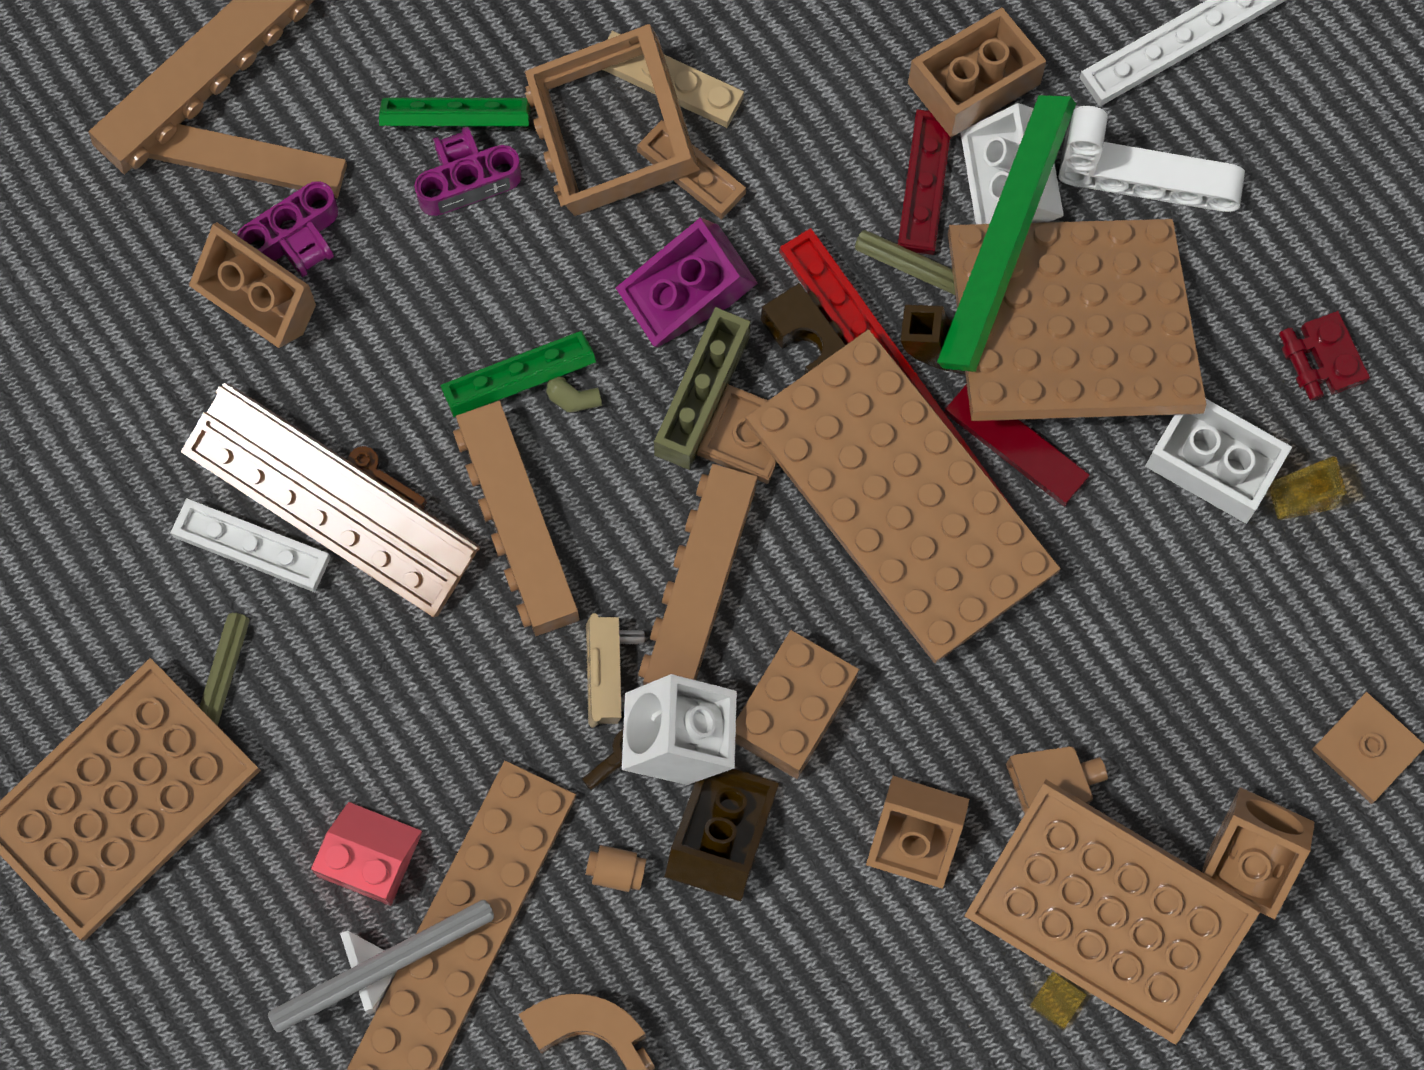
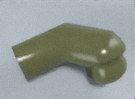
(569, 398)

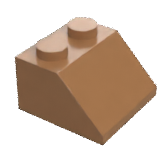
(918, 832)

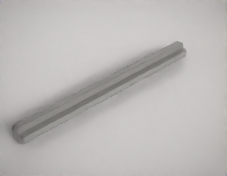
(380, 966)

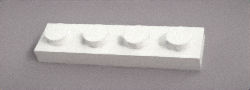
(250, 545)

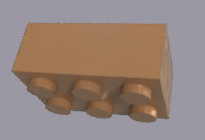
(976, 72)
(794, 704)

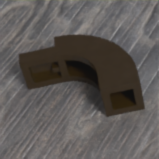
(925, 333)

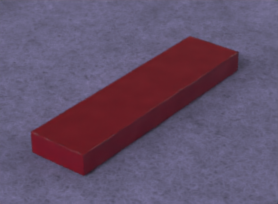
(924, 184)
(1022, 450)

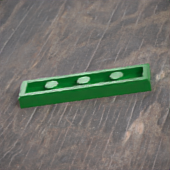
(454, 112)
(518, 373)

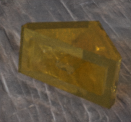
(1308, 490)

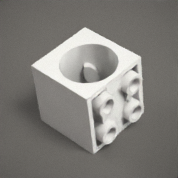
(679, 730)

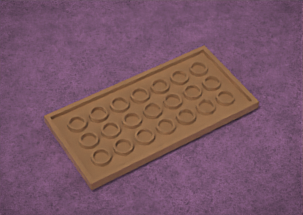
(902, 496)

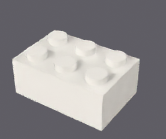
(1219, 459)

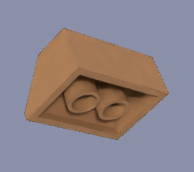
(252, 287)

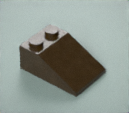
(721, 832)

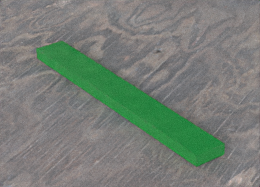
(1006, 233)

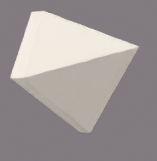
(358, 951)

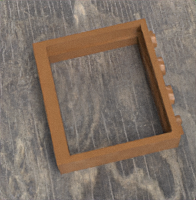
(588, 61)

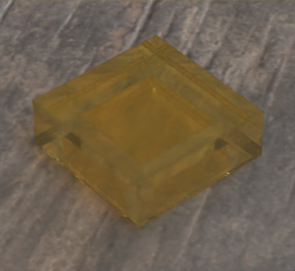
(1057, 1000)

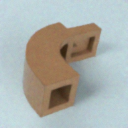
(584, 1014)

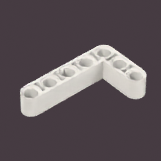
(1144, 172)

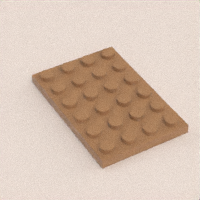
(119, 799)
(1112, 912)

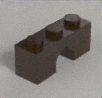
(798, 317)

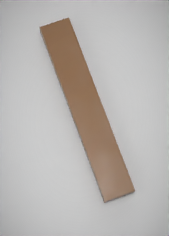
(249, 159)

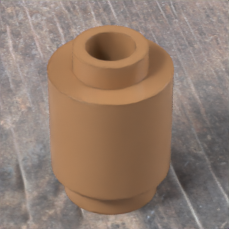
(616, 868)

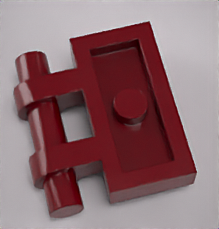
(1333, 352)

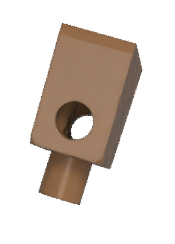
(1058, 766)

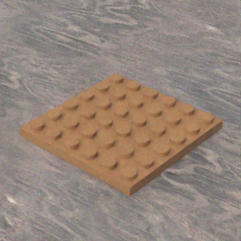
(1086, 324)

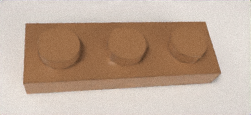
(709, 185)

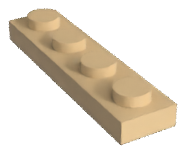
(693, 88)

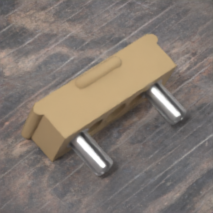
(604, 668)

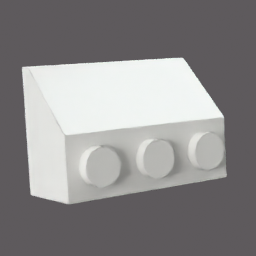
(989, 154)

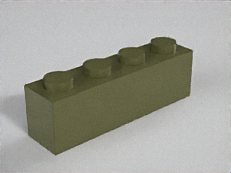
(702, 388)

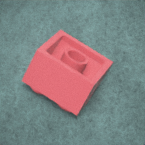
(366, 853)

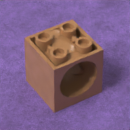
(1259, 850)

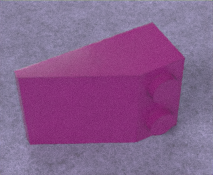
(686, 282)

